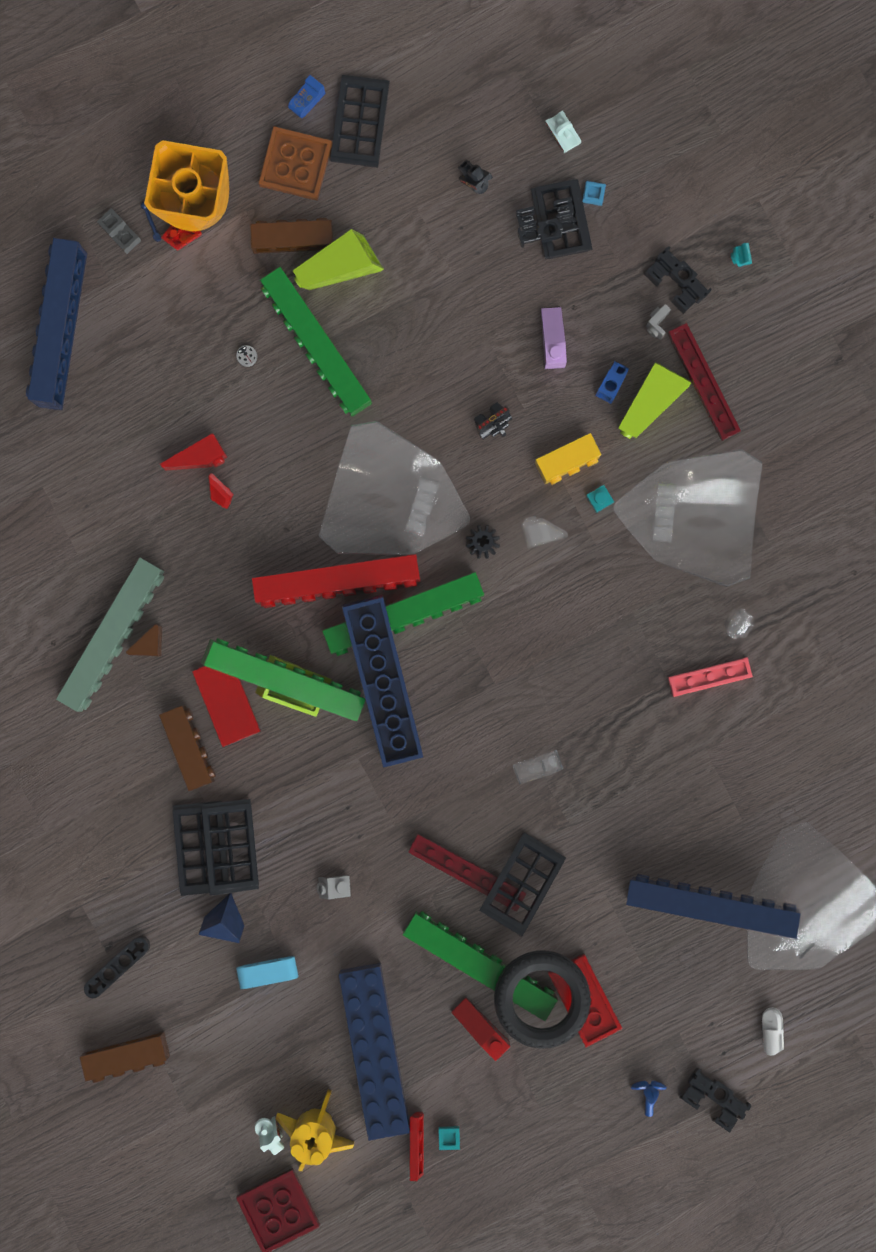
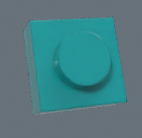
(600, 498)
(449, 1138)

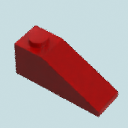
(199, 455)
(481, 1029)

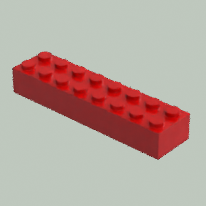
(336, 580)

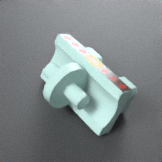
(563, 131)
(269, 1135)

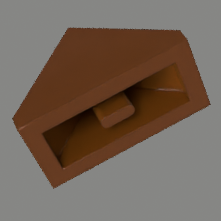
(149, 644)

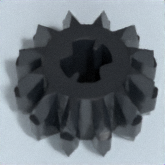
(478, 536)

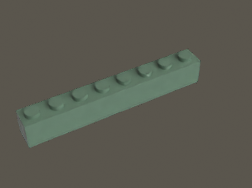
(110, 635)

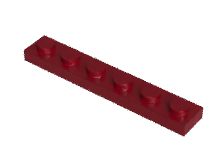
(704, 381)
(461, 869)

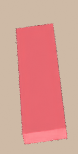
(710, 677)

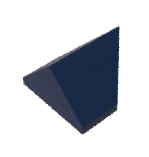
(223, 921)

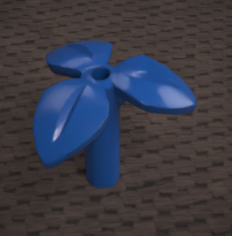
(650, 1092)

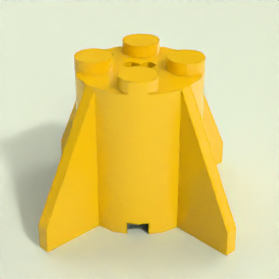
(313, 1135)

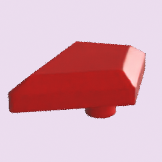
(179, 238)
(219, 492)

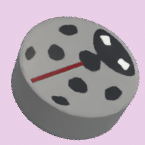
(246, 356)

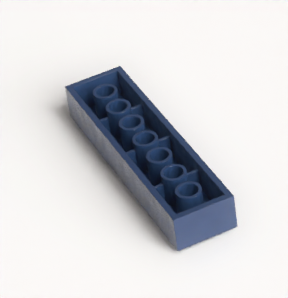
(57, 324)
(382, 681)
(713, 906)
(374, 1051)

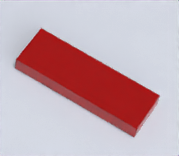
(416, 1146)

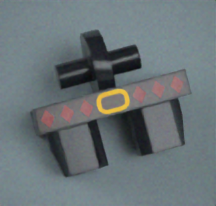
(474, 177)
(494, 424)

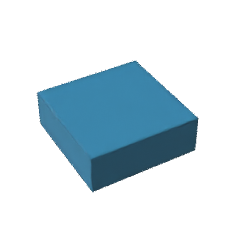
(594, 193)

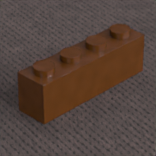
(291, 236)
(187, 747)
(125, 1056)

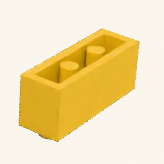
(568, 459)

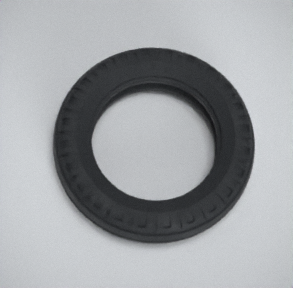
(568, 1026)

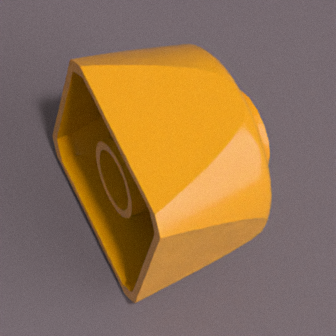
(183, 168)

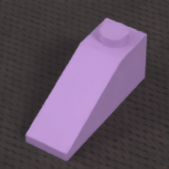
(553, 338)

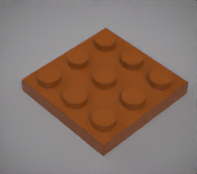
(295, 163)

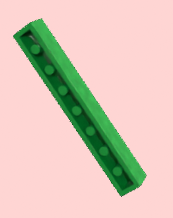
(316, 342)
(416, 609)
(283, 680)
(476, 963)

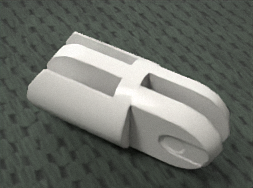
(772, 1031)

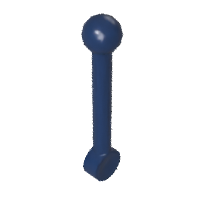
(157, 237)

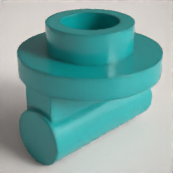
(741, 255)

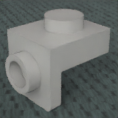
(658, 316)
(333, 887)

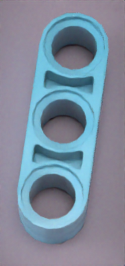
(267, 972)

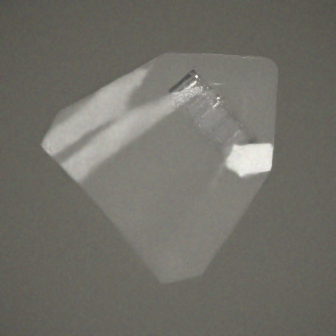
(389, 497)
(698, 514)
(827, 888)

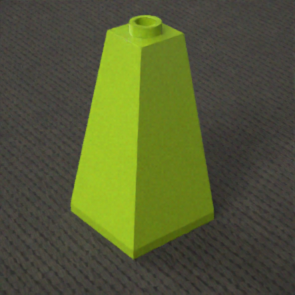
(338, 262)
(653, 398)

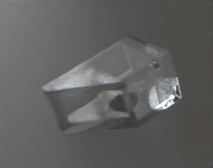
(541, 532)
(538, 767)

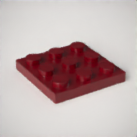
(278, 1211)

